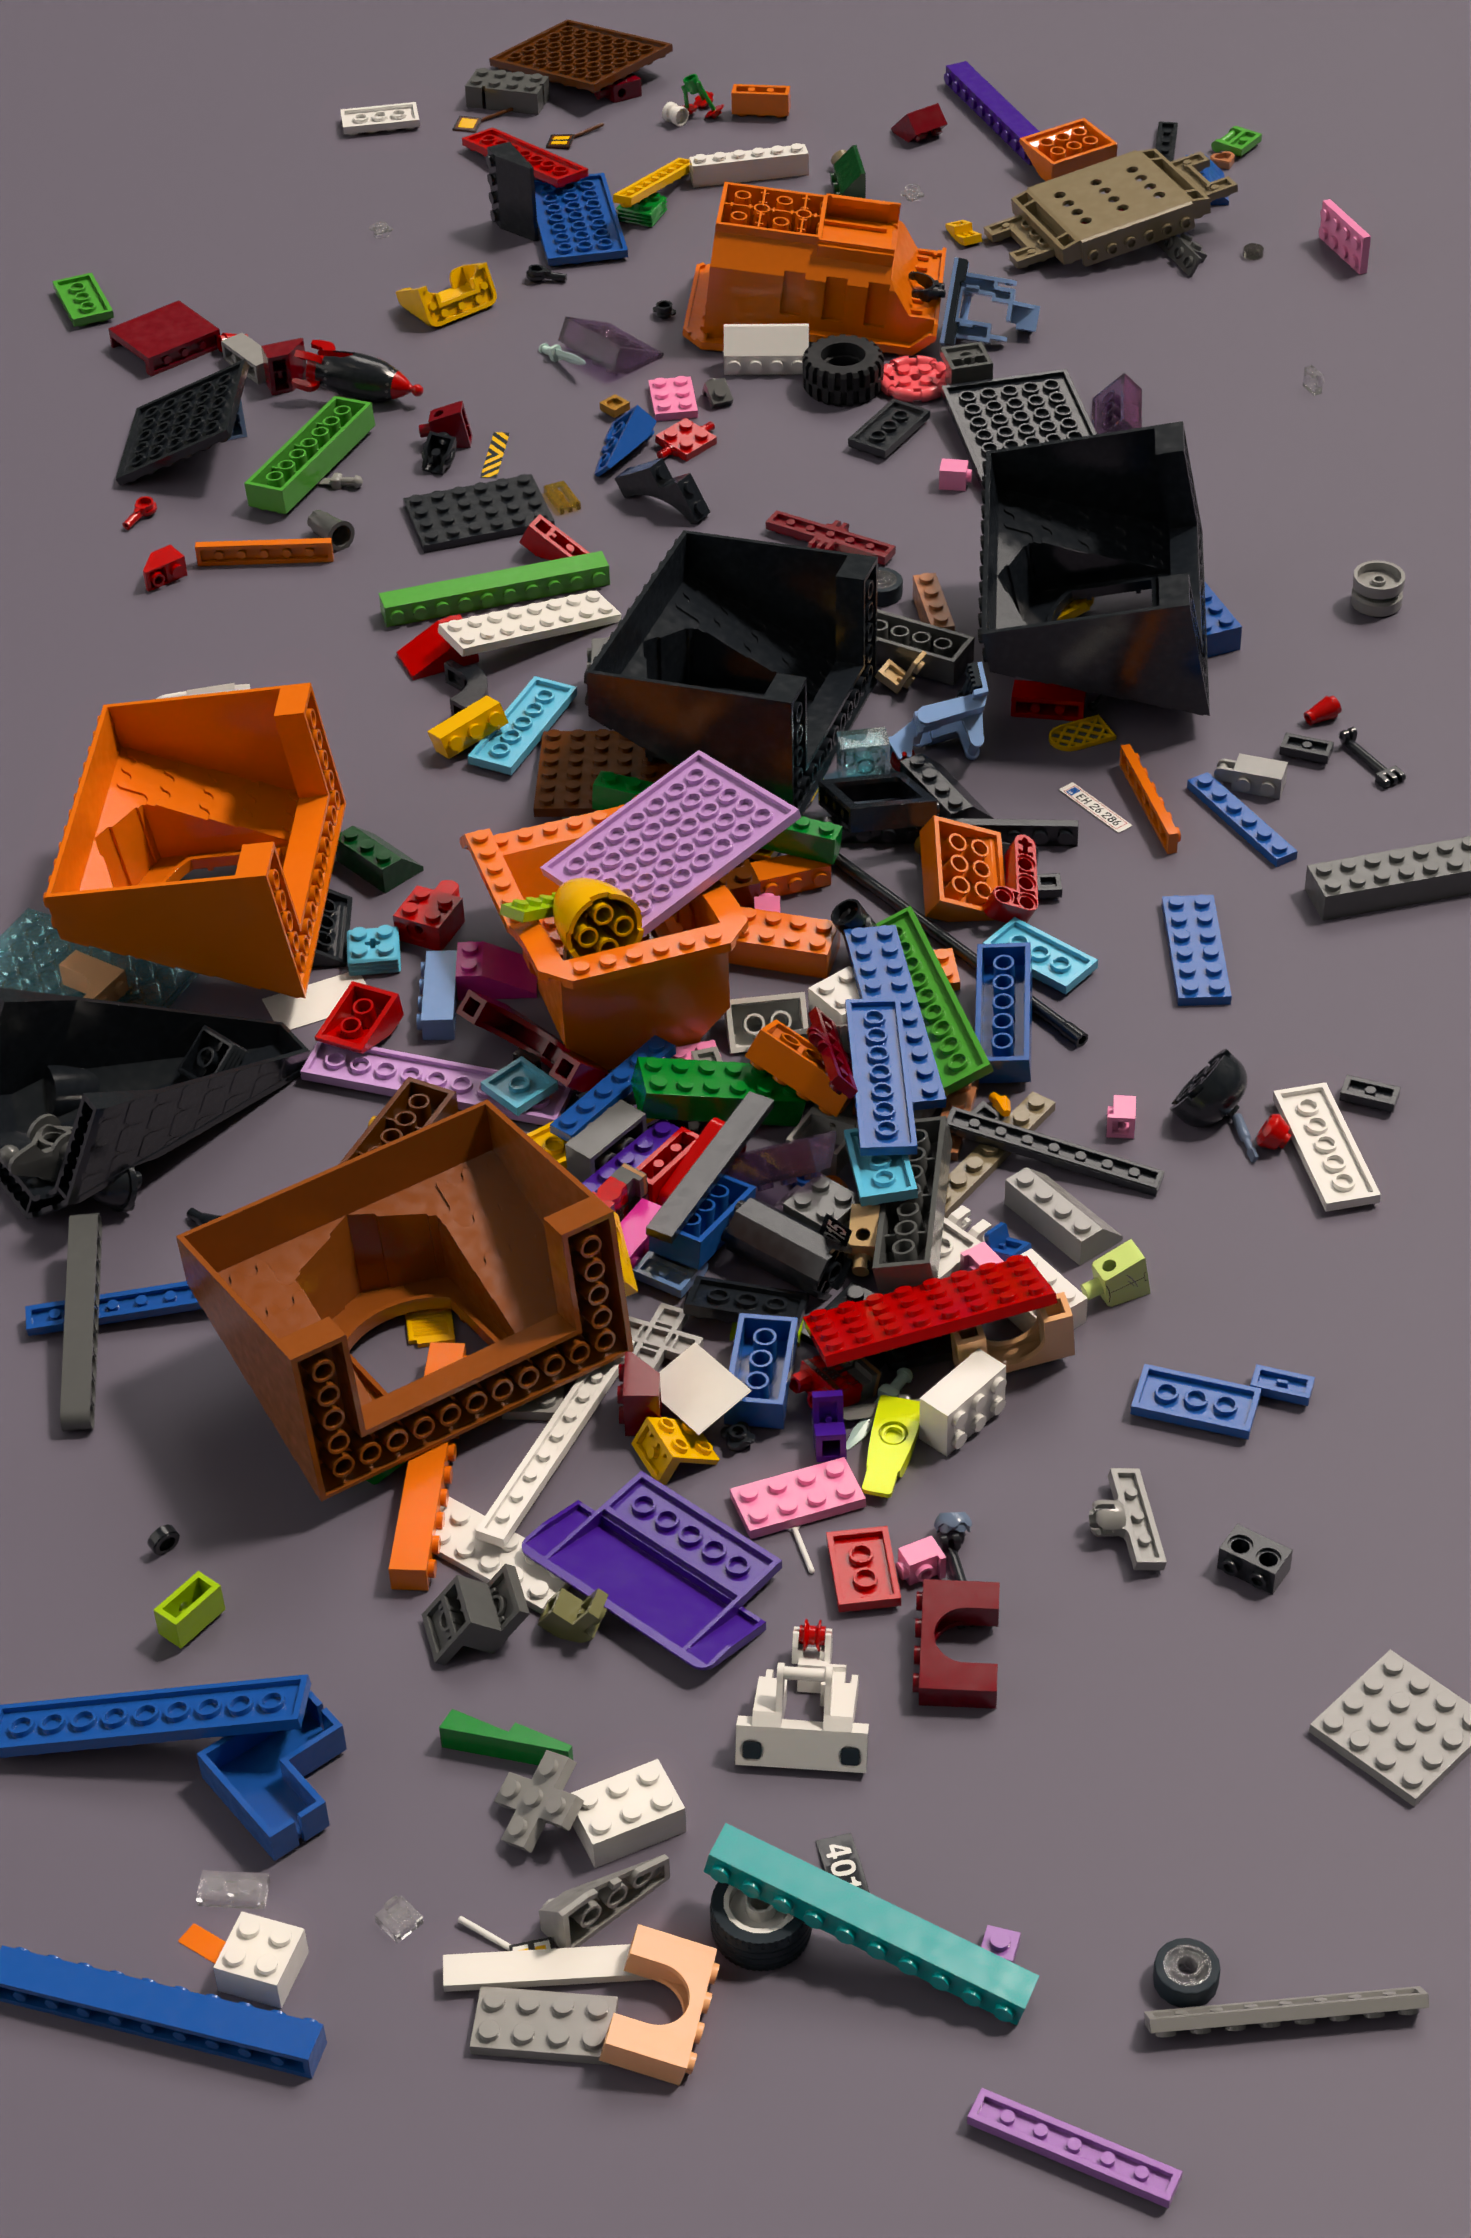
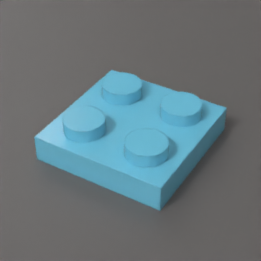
(519, 1086)

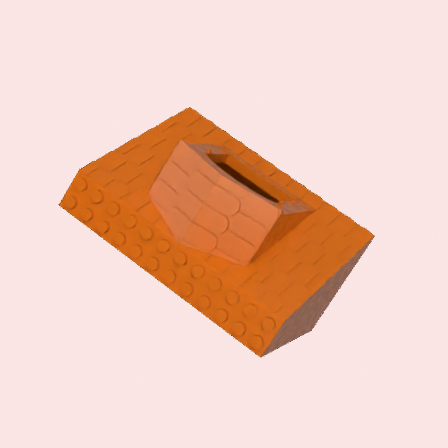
(196, 789)

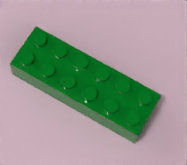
(708, 1090)

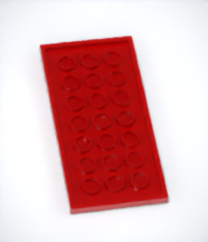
(928, 1310)

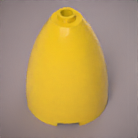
(595, 917)

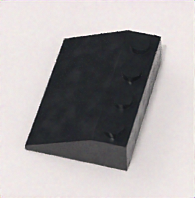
(512, 191)
(332, 938)

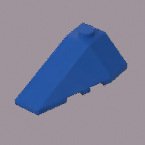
(625, 436)

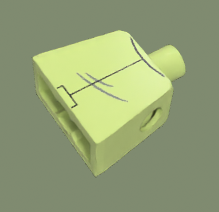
(1118, 1276)

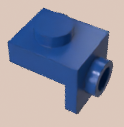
(1002, 1244)

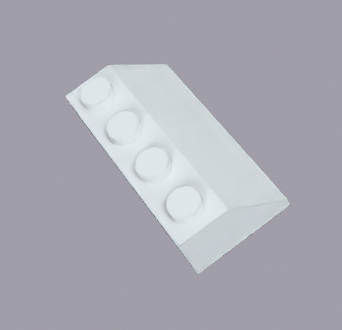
(764, 348)

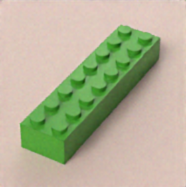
(309, 454)

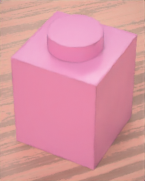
(954, 475)

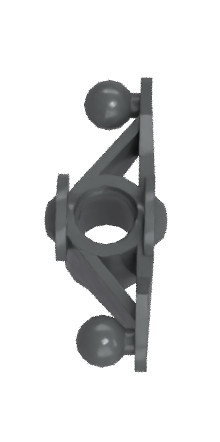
(44, 1154)

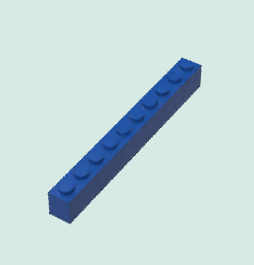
(161, 2012)

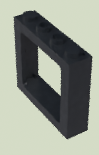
(914, 809)

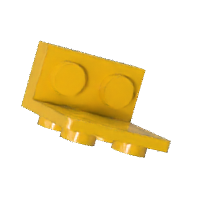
(666, 1443)

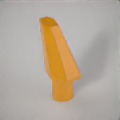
(1000, 1103)

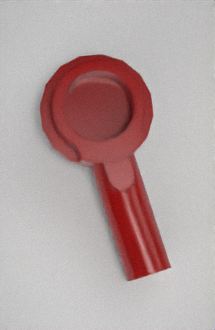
(144, 507)

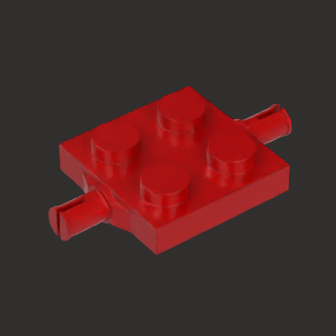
(685, 439)

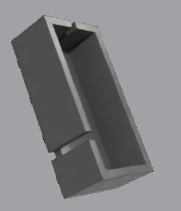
(506, 89)

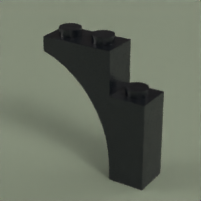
(656, 481)

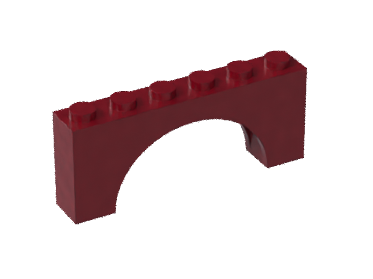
(502, 1020)

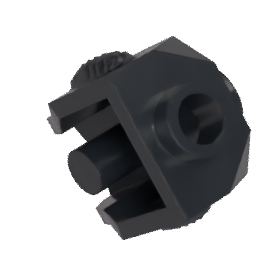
(438, 452)

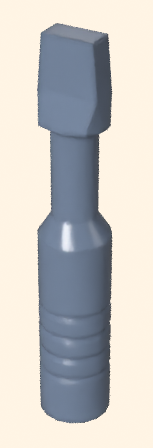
(1245, 1136)

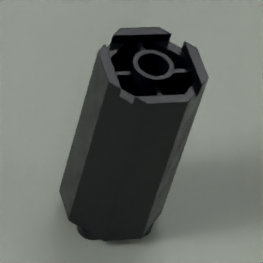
(787, 1248)

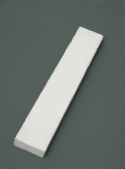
(537, 1968)

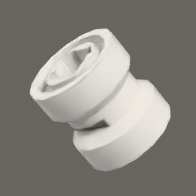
(676, 114)

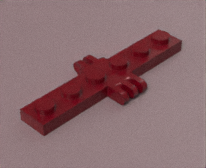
(829, 536)
(837, 1062)

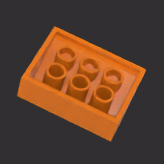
(1067, 148)
(959, 869)

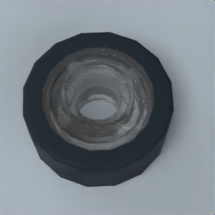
(888, 587)
(1190, 1957)

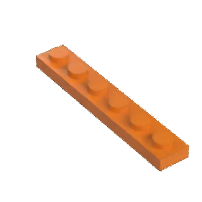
(264, 551)
(1149, 799)

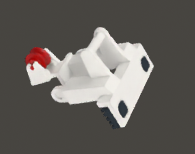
(799, 1744)

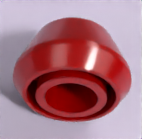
(1273, 1133)

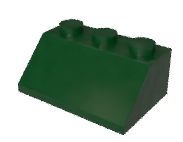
(849, 175)
(375, 859)

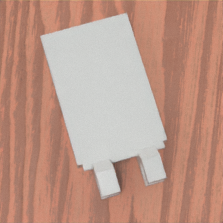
(957, 1240)

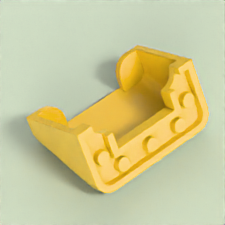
(469, 292)

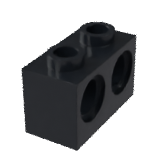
(1254, 1559)

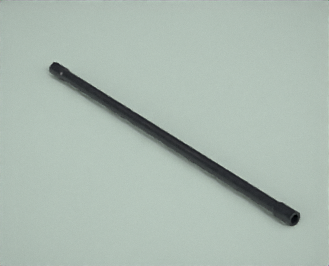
(1066, 1028)

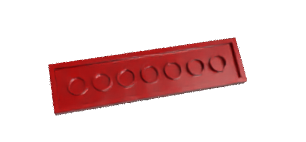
(546, 165)

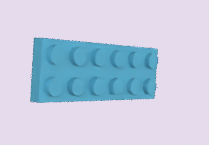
(528, 718)

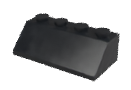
(939, 783)

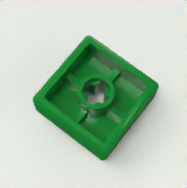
(644, 212)

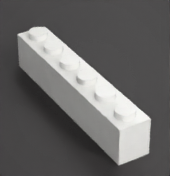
(749, 165)

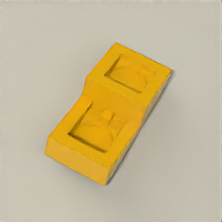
(963, 232)

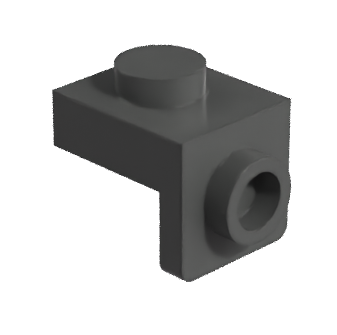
(717, 392)

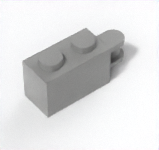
(1253, 775)

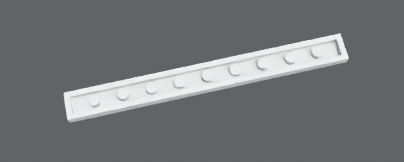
(546, 1454)

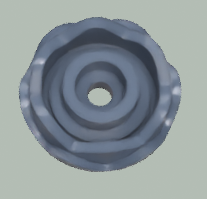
(952, 1522)

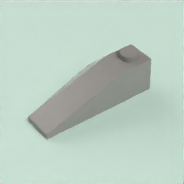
(592, 1906)

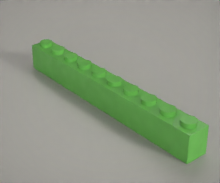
(494, 588)

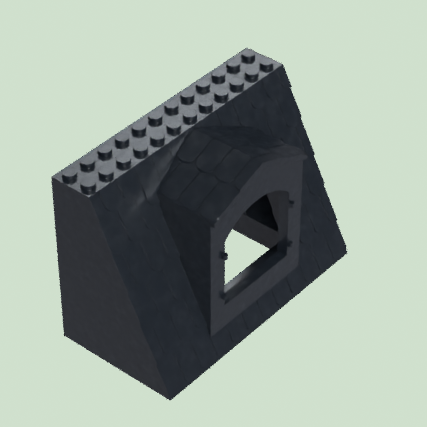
(1089, 524)
(743, 658)

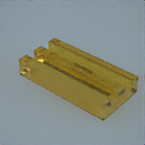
(557, 497)

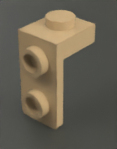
(897, 678)

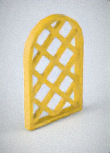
(1077, 746)

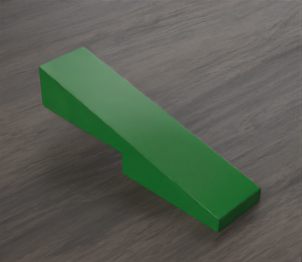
(478, 1737)

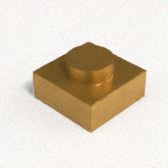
(614, 406)

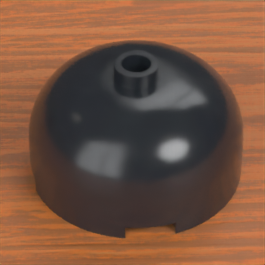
(1212, 1092)

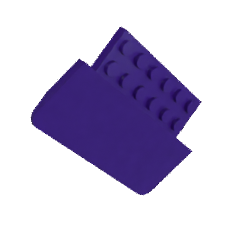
(664, 1568)

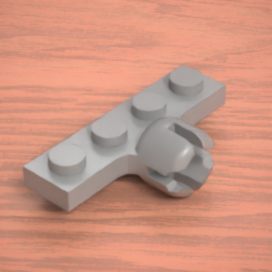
(1129, 1518)

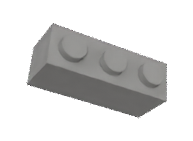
(242, 347)

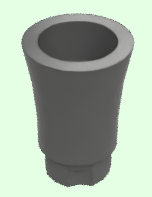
(328, 526)

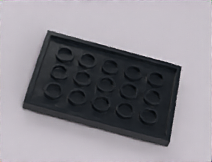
(475, 512)

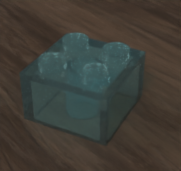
(862, 752)

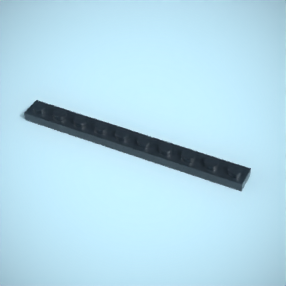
(1041, 831)

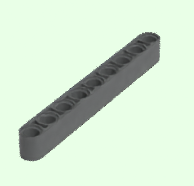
(81, 1322)

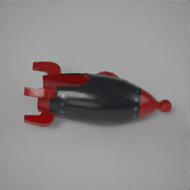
(352, 374)

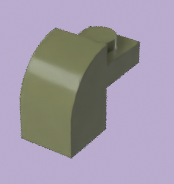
(573, 1618)

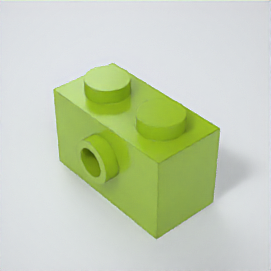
(189, 1609)

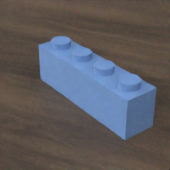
(439, 996)

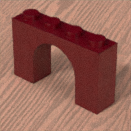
(941, 1678)

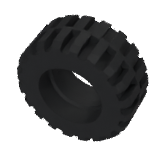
(843, 370)

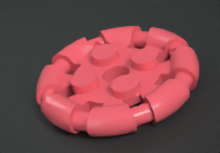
(914, 378)

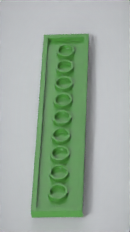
(951, 1036)

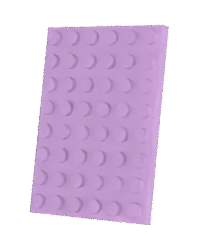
(676, 837)

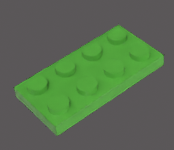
(83, 299)

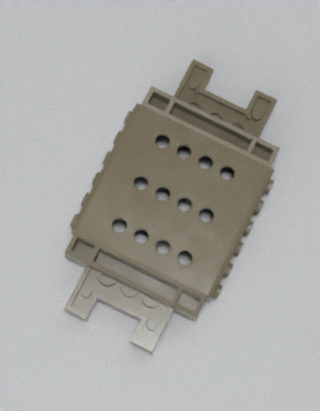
(1049, 229)

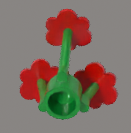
(705, 98)

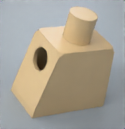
(863, 1243)

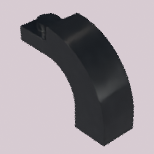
(470, 681)

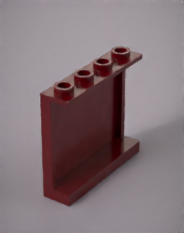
(166, 337)

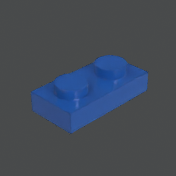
(1283, 1384)

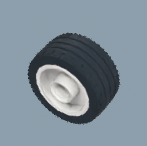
(753, 1931)

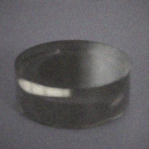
(1253, 251)

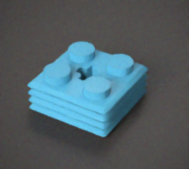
(373, 950)

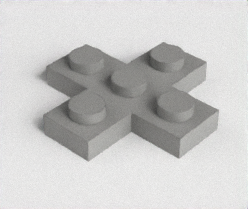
(662, 1336)
(539, 1801)

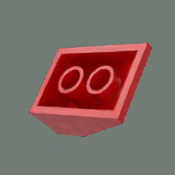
(429, 652)
(361, 1018)

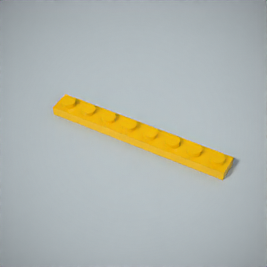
(652, 182)

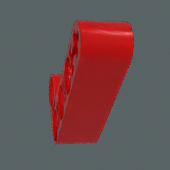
(1020, 891)
(690, 1158)

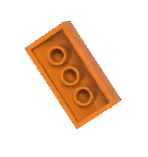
(796, 1064)

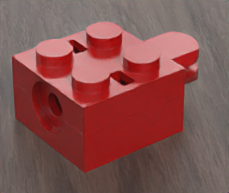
(431, 916)

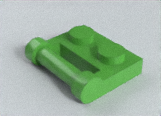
(1237, 141)

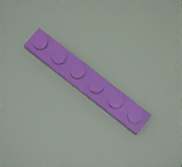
(1075, 2148)

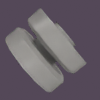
(1377, 588)

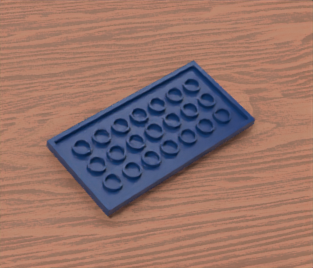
(578, 222)

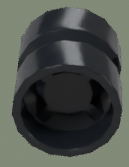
(850, 915)

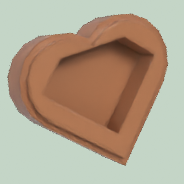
(1223, 160)

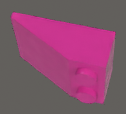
(493, 972)

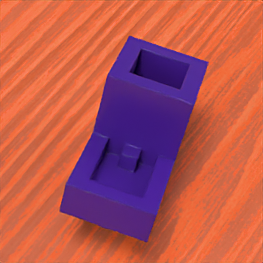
(828, 1425)

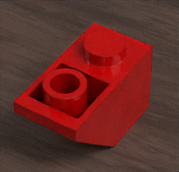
(164, 567)

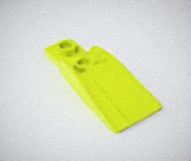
(890, 1444)

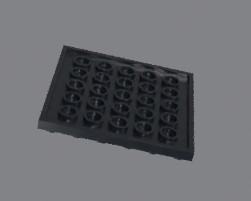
(183, 423)

